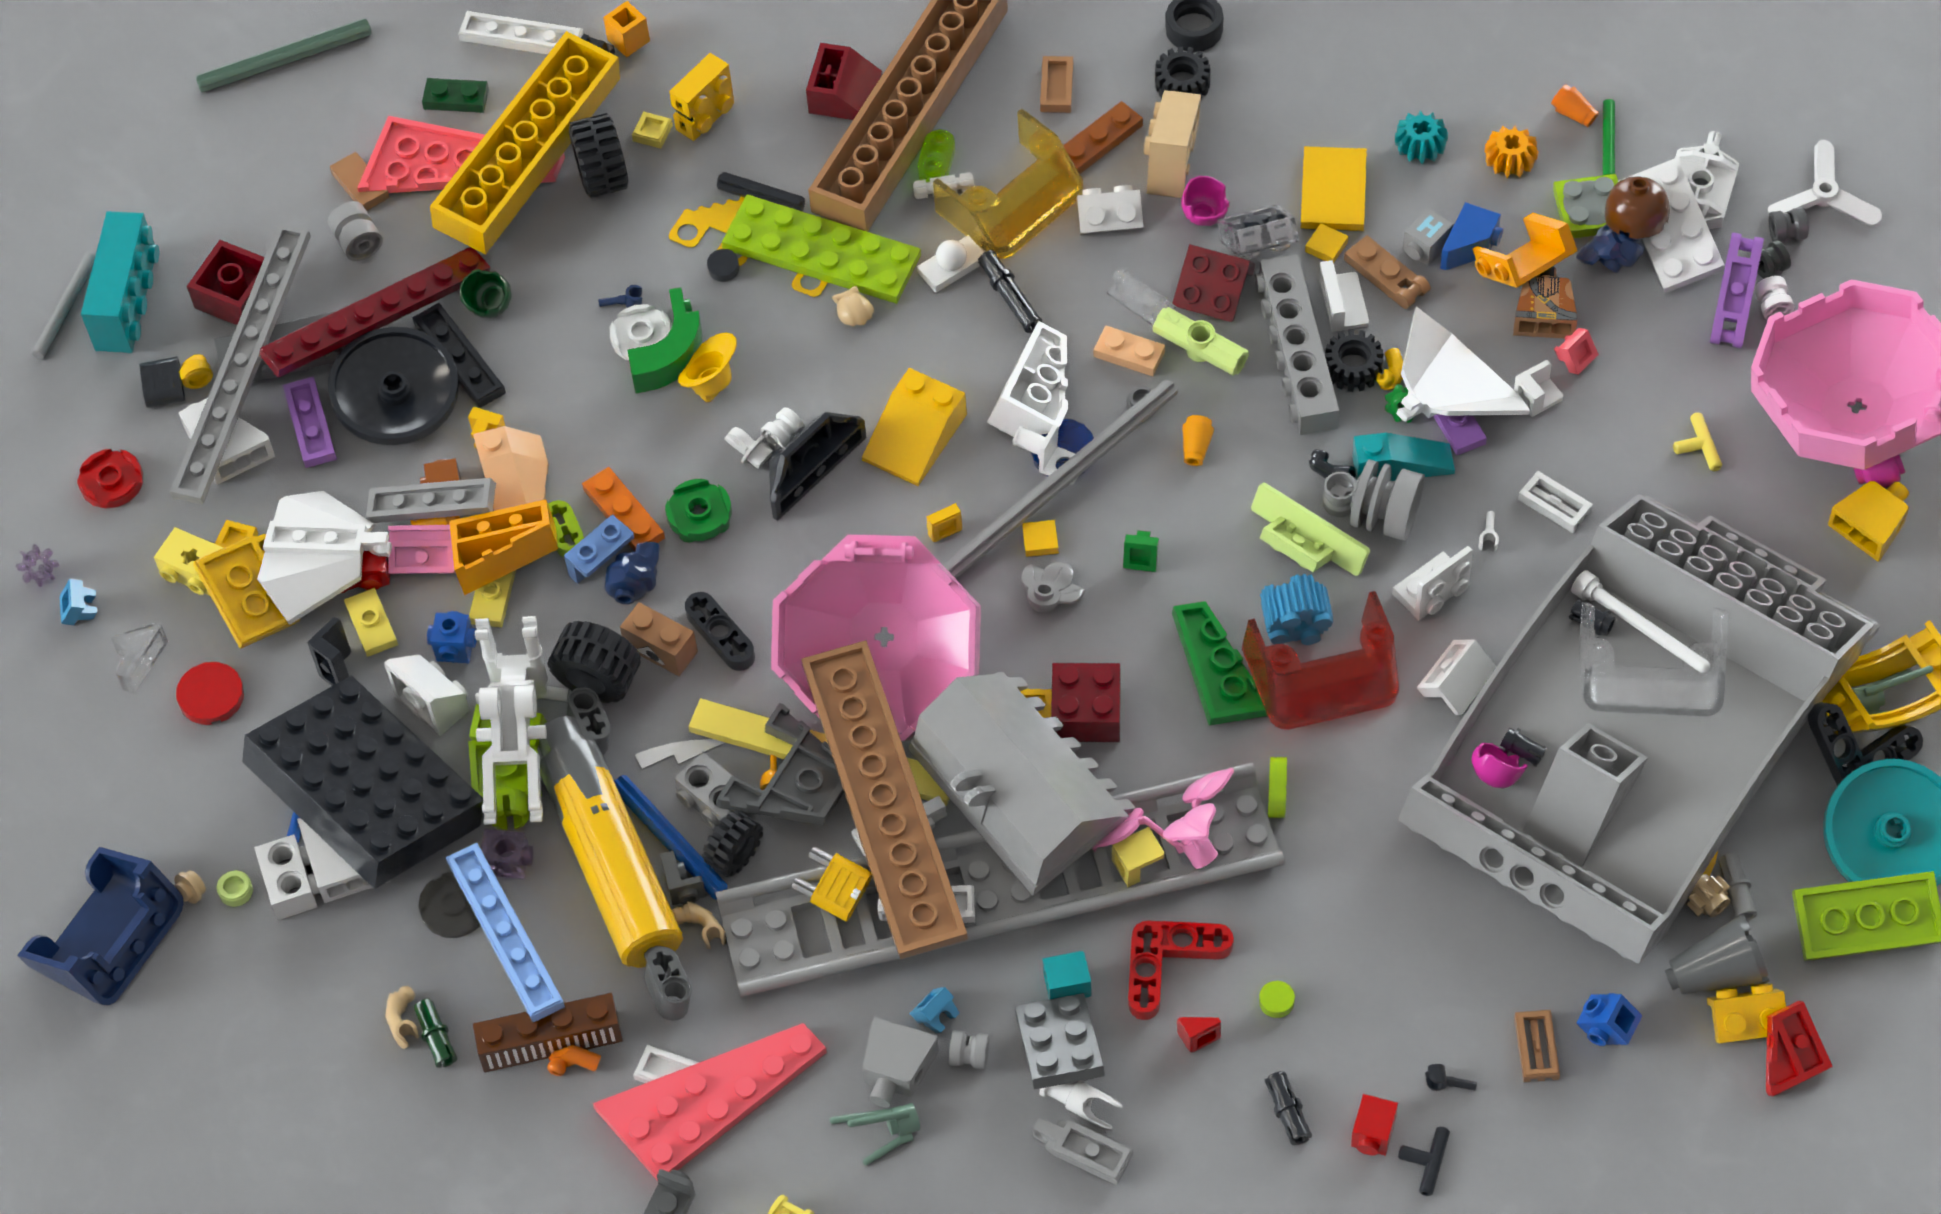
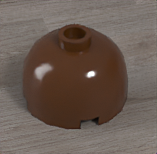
(1637, 207)

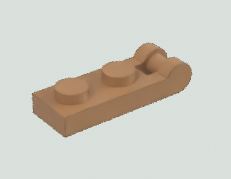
(1386, 272)

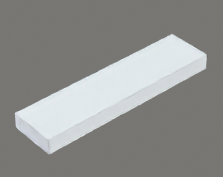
(512, 32)

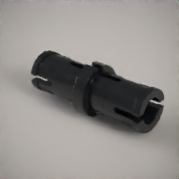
(1288, 1108)

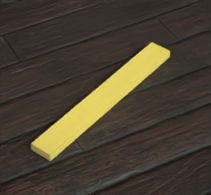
(748, 731)

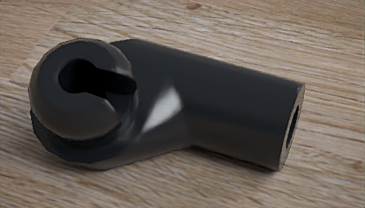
(1320, 465)

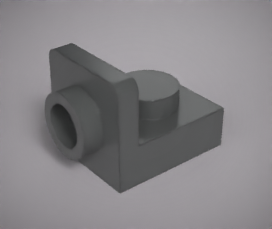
(680, 887)
(672, 1194)

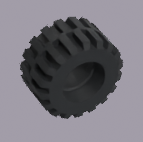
(598, 155)
(594, 659)

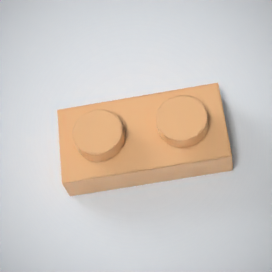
(1129, 350)

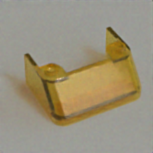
(1024, 205)

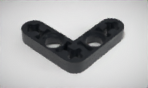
(1853, 756)

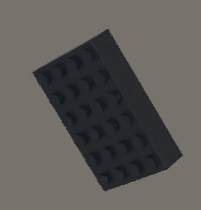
(362, 781)

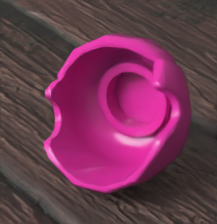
(1204, 201)
(1496, 767)

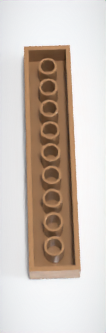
(903, 110)

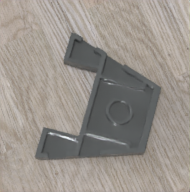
(802, 787)

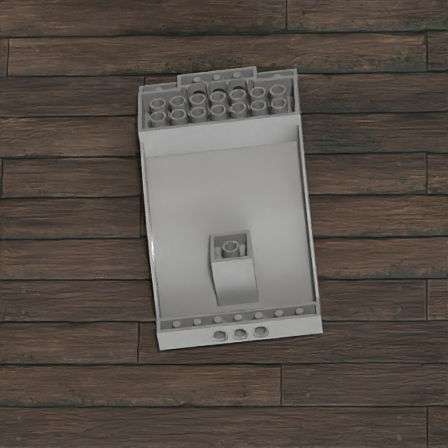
(1638, 801)

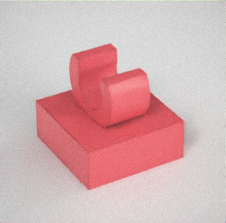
(1577, 351)

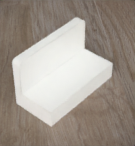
(1342, 298)
(1458, 675)

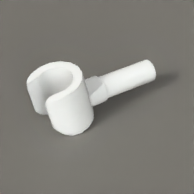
(1489, 533)

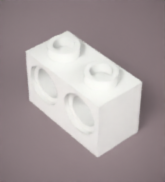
(283, 878)

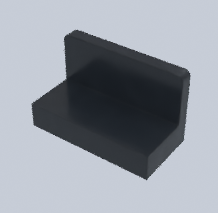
(329, 650)

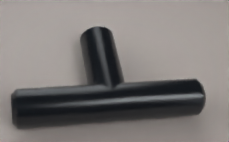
(1431, 1160)

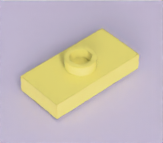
(492, 601)
(370, 622)

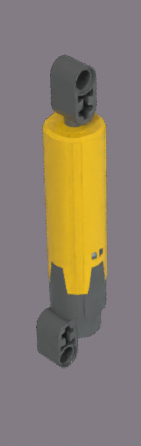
(611, 850)

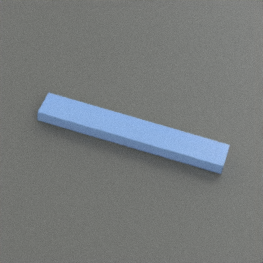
(505, 932)

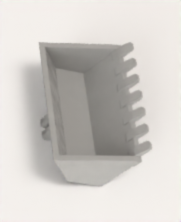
(1016, 776)

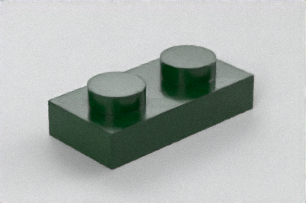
(455, 95)

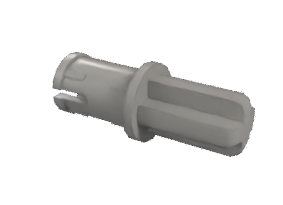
(1739, 885)

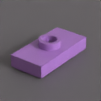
(1461, 432)

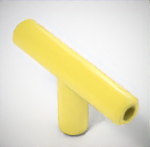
(1702, 441)

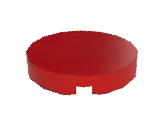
(110, 478)
(210, 693)

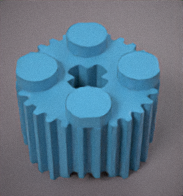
(1296, 610)

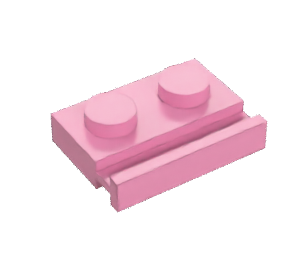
(420, 549)

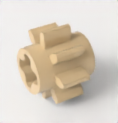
(1709, 896)

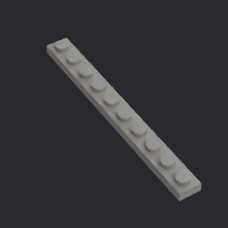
(240, 364)

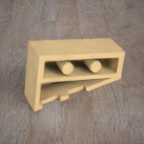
(1171, 142)

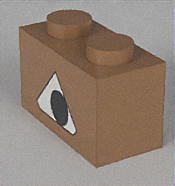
(660, 639)

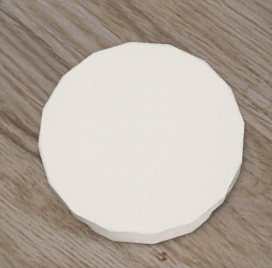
(637, 328)

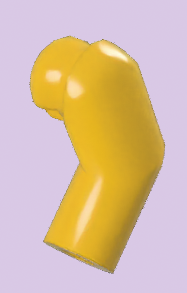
(1392, 375)

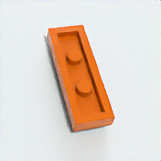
(614, 498)

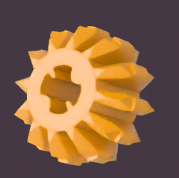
(1511, 151)

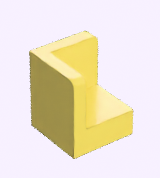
(1135, 853)

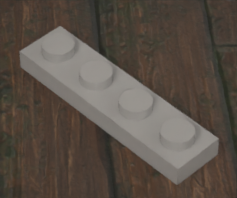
(430, 500)

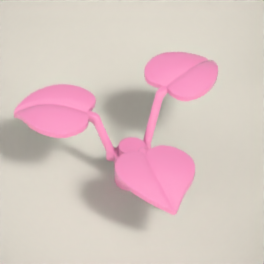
(1190, 829)

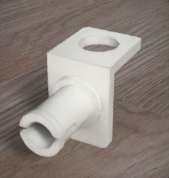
(1044, 447)

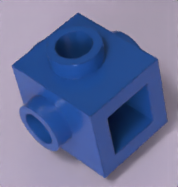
(452, 637)
(1609, 1019)

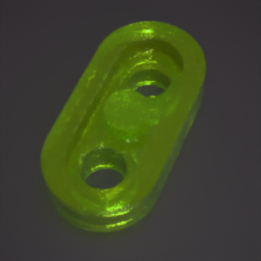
(936, 154)

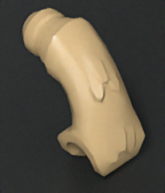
(697, 914)
(395, 1008)

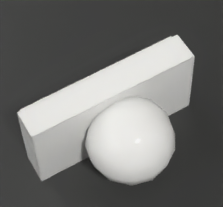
(950, 263)

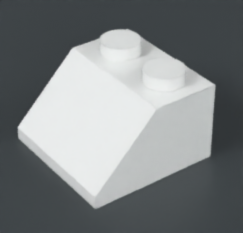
(427, 691)

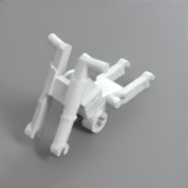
(509, 705)

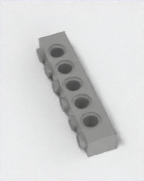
(1322, 409)

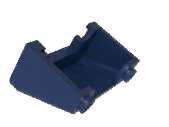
(112, 930)

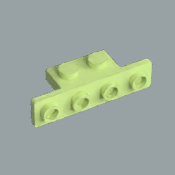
(1305, 535)

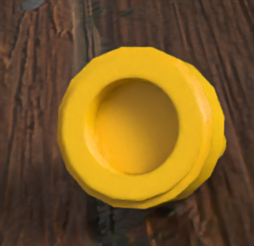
(195, 372)

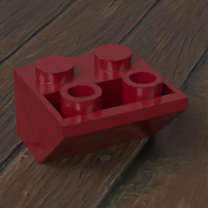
(840, 82)

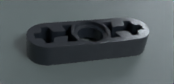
(721, 645)

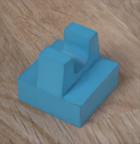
(73, 602)
(931, 1006)

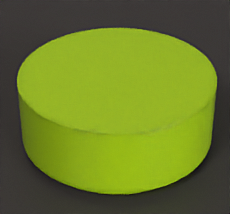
(1276, 999)

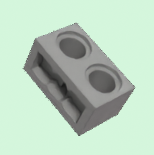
(703, 799)

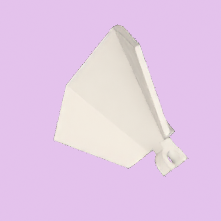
(1449, 377)
(315, 552)

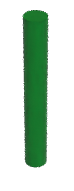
(1608, 137)

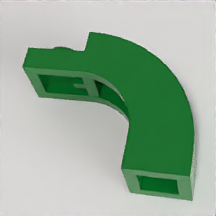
(665, 360)

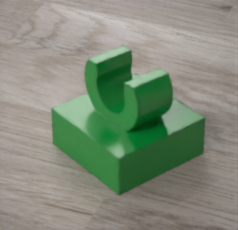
(1141, 551)

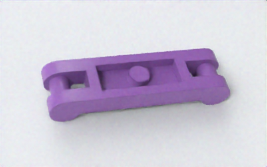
(1736, 290)

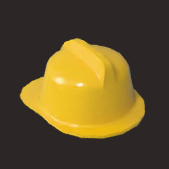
(710, 367)

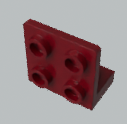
(1212, 283)

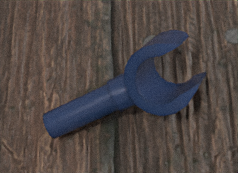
(631, 297)

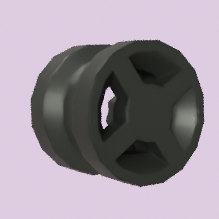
(1773, 258)

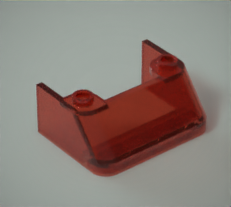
(1329, 686)

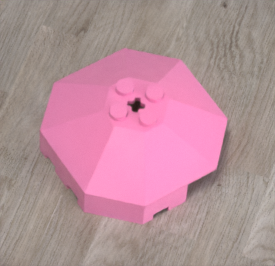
(1847, 349)
(871, 586)

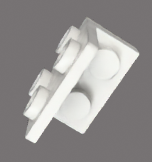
(1435, 583)

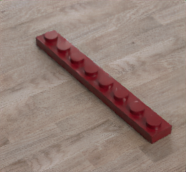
(371, 312)

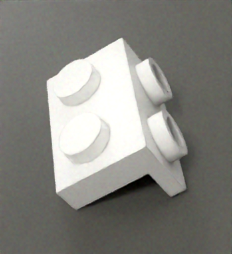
(1109, 211)

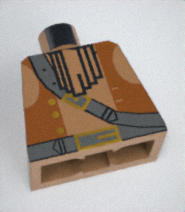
(1546, 307)

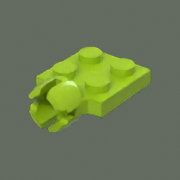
(510, 786)

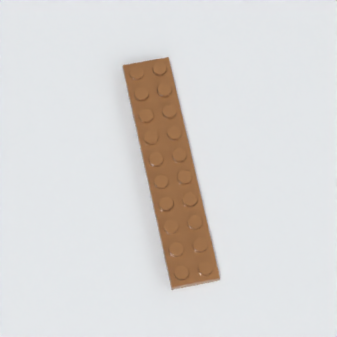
(884, 800)

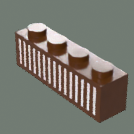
(519, 1041)

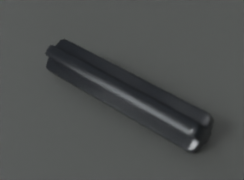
(742, 186)

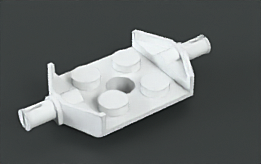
(1718, 170)

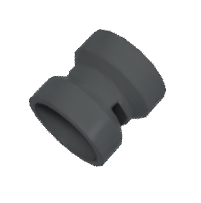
(1788, 225)

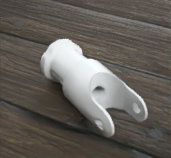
(1078, 1099)

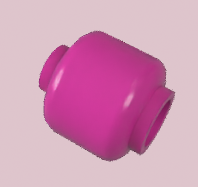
(1882, 473)

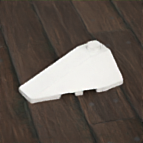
(1036, 386)

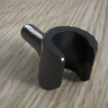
(1437, 1079)

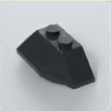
(811, 457)

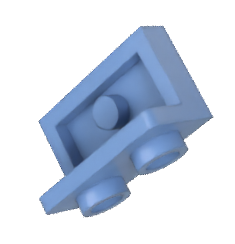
(597, 548)

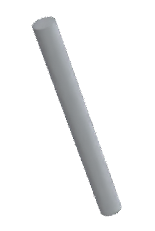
(64, 306)

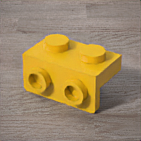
(1744, 1014)

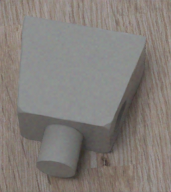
(896, 1059)

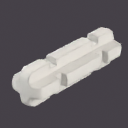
(922, 188)

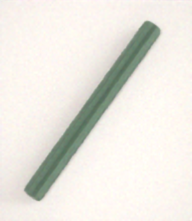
(283, 55)

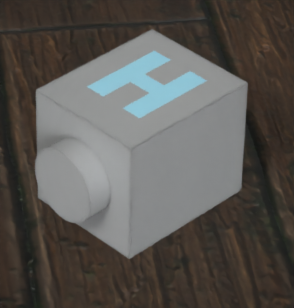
(1426, 237)

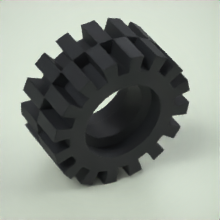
(1182, 62)
(1354, 345)
(732, 843)

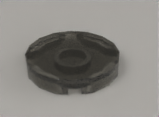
(446, 908)

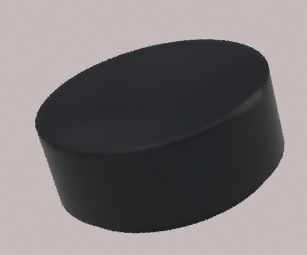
(723, 265)

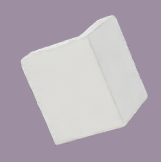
(1537, 388)

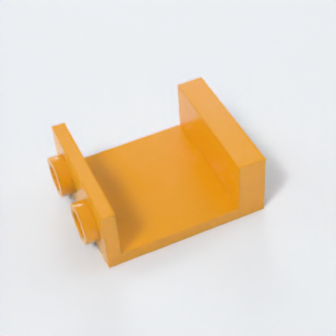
(1549, 245)

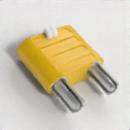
(839, 886)

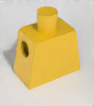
(1871, 517)

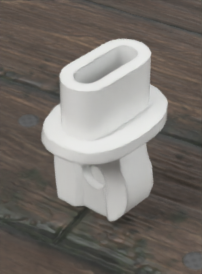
(754, 451)

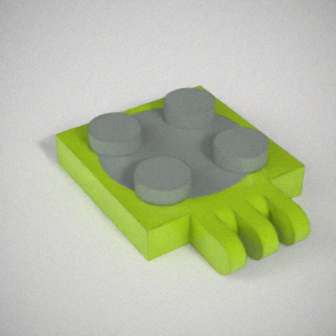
(1583, 203)

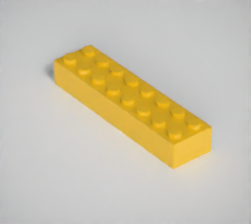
(524, 143)

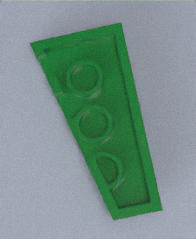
(1217, 668)

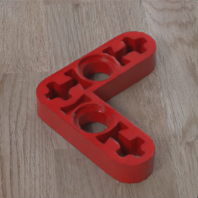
(1163, 946)

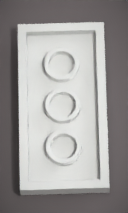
(1685, 245)

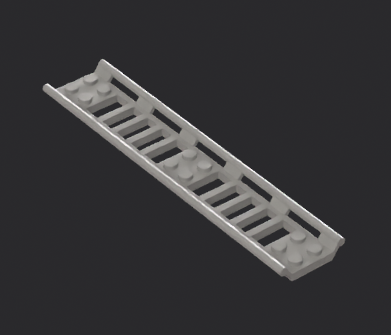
(767, 945)

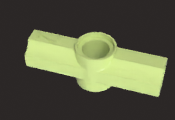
(1214, 347)

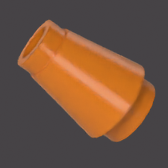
(1574, 105)

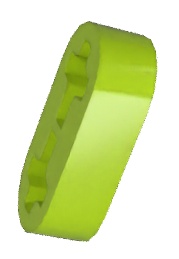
(569, 526)
(1277, 787)

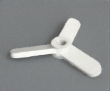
(1827, 193)

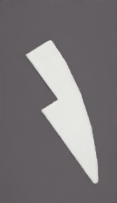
(681, 750)

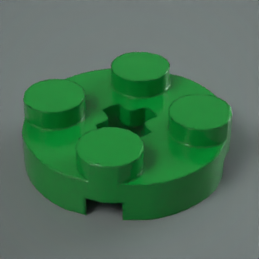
(698, 526)

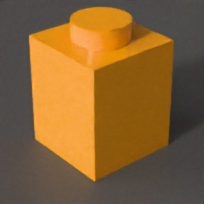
(626, 29)

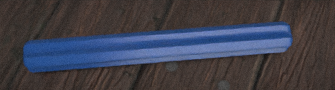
(669, 836)

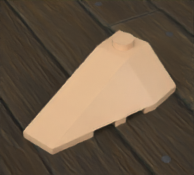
(514, 463)

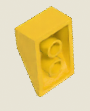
(915, 426)

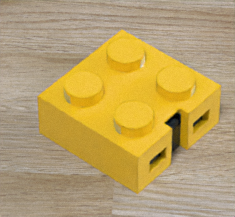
(702, 97)

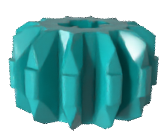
(1421, 137)

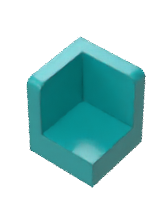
(1067, 975)

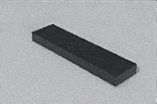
(472, 370)

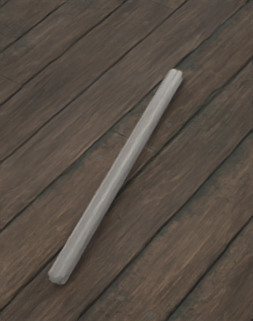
(1060, 478)

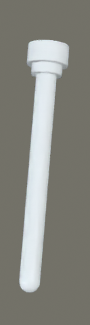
(1588, 587)

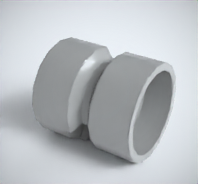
(355, 231)

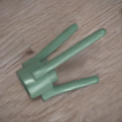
(1872, 694)
(899, 1119)

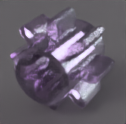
(44, 570)

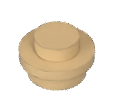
(190, 886)

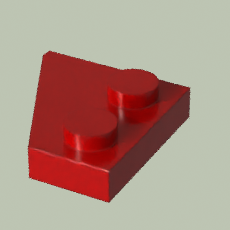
(1792, 1049)

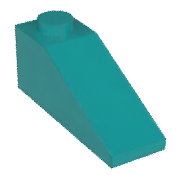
(1402, 452)

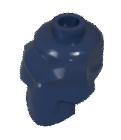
(1611, 249)
(633, 573)

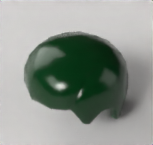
(485, 293)

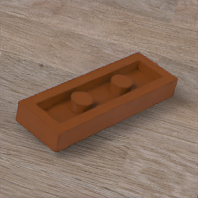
(1103, 135)

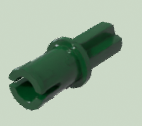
(435, 1033)

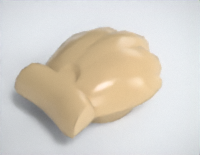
(853, 307)

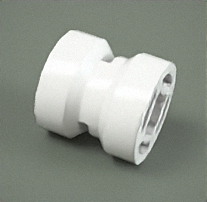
(1773, 295)
(783, 429)

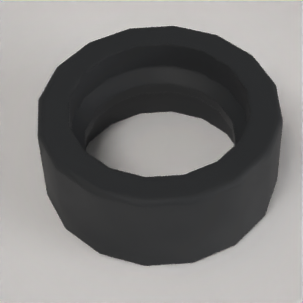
(1201, 39)

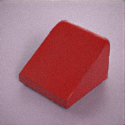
(1198, 1031)

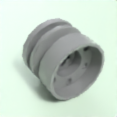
(1386, 500)

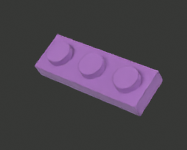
(309, 422)

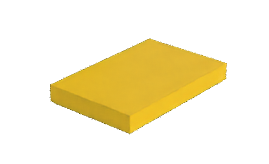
(1333, 188)
(239, 597)

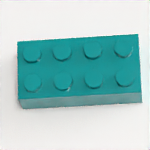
(120, 282)

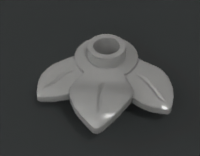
(1050, 586)

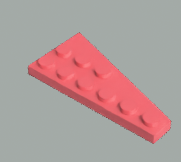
(421, 157)
(692, 1108)

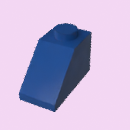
(1472, 228)

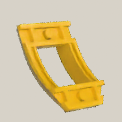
(1901, 654)

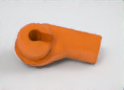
(570, 1056)

